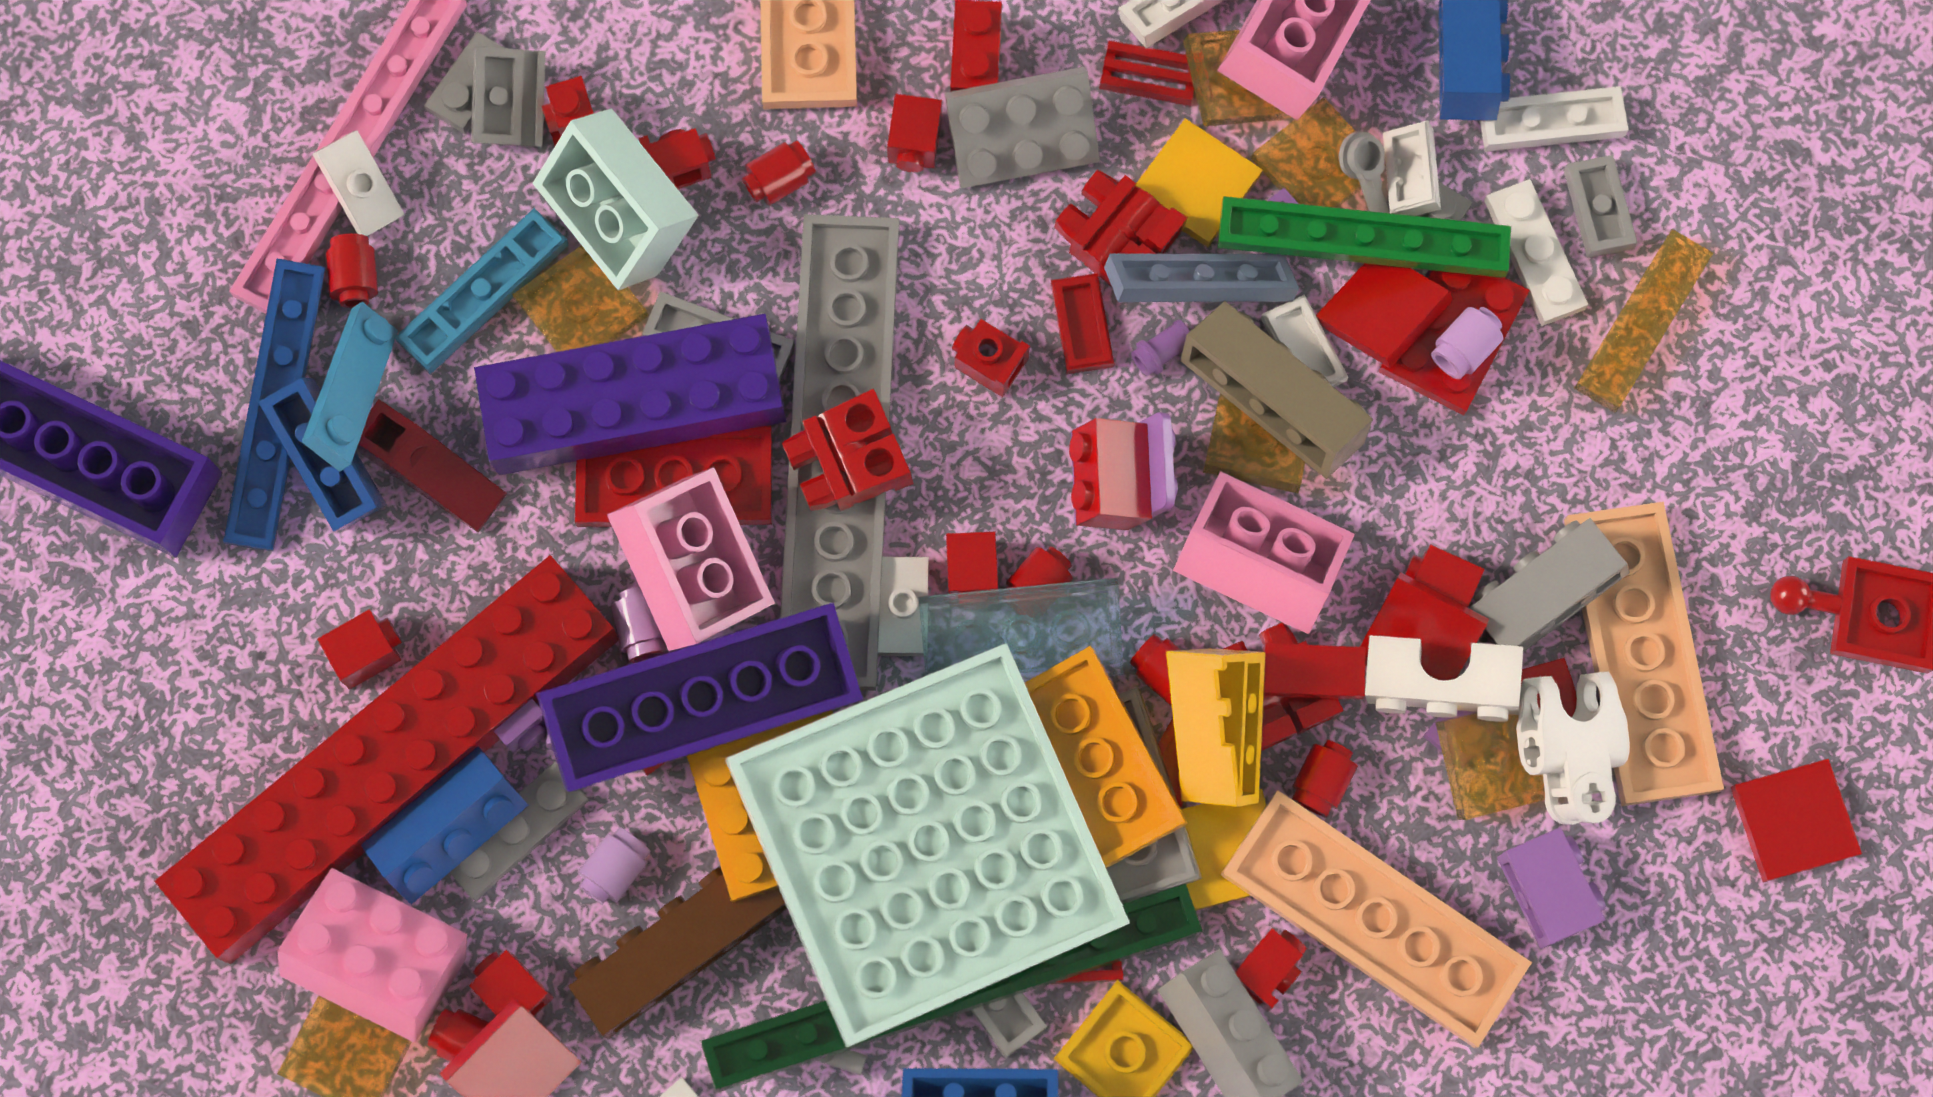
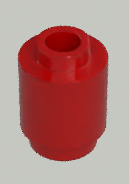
(778, 172)
(351, 270)
(1041, 568)
(1152, 665)
(1324, 778)
(454, 1032)

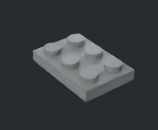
(1022, 127)

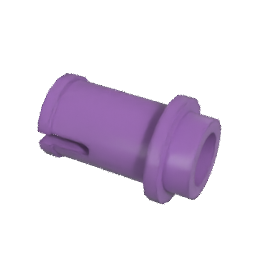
(1156, 352)

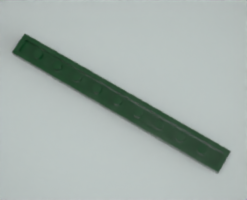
(813, 1033)

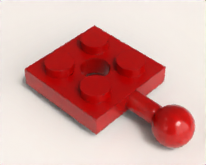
(1856, 625)

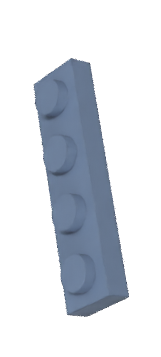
(1201, 277)

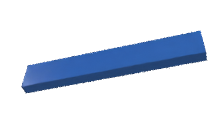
(280, 361)

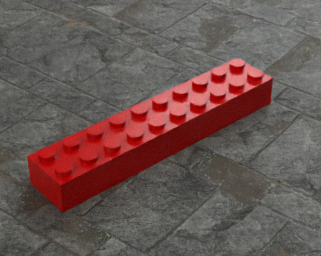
(383, 759)

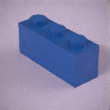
(1472, 58)
(341, 495)
(444, 825)
(979, 1082)

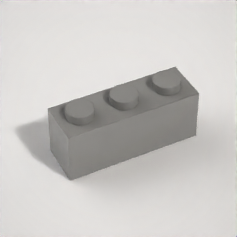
(1550, 586)
(1229, 1030)

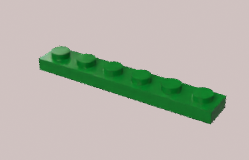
(1364, 237)

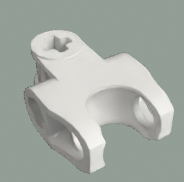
(1574, 751)

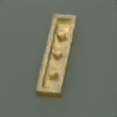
(1643, 320)

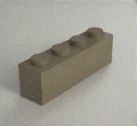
(1276, 389)

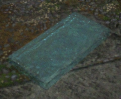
(1036, 622)

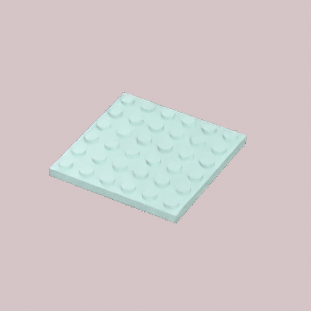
(926, 843)

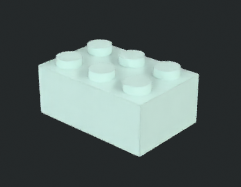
(614, 198)

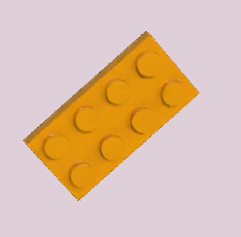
(1104, 757)

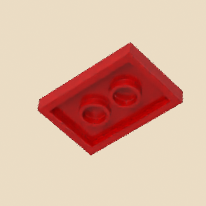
(1416, 366)

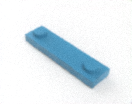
(481, 291)
(350, 387)

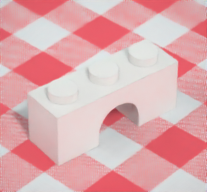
(1486, 687)

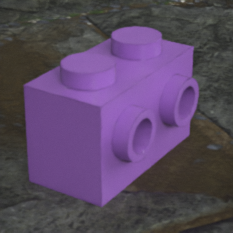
(1552, 887)

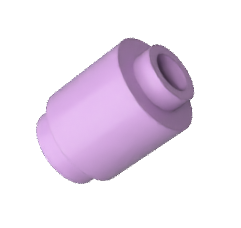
(1467, 342)
(637, 627)
(613, 866)

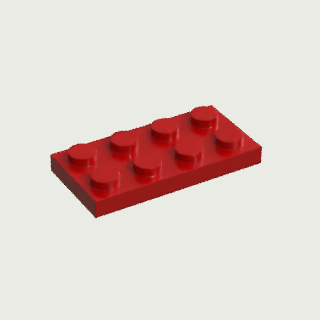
(738, 457)

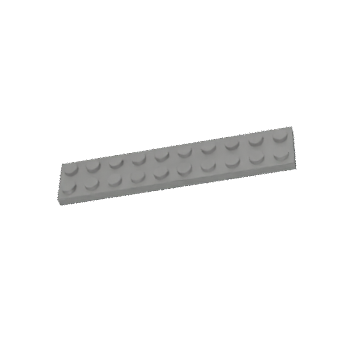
(839, 354)

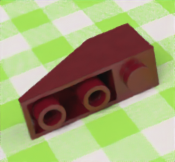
(428, 466)

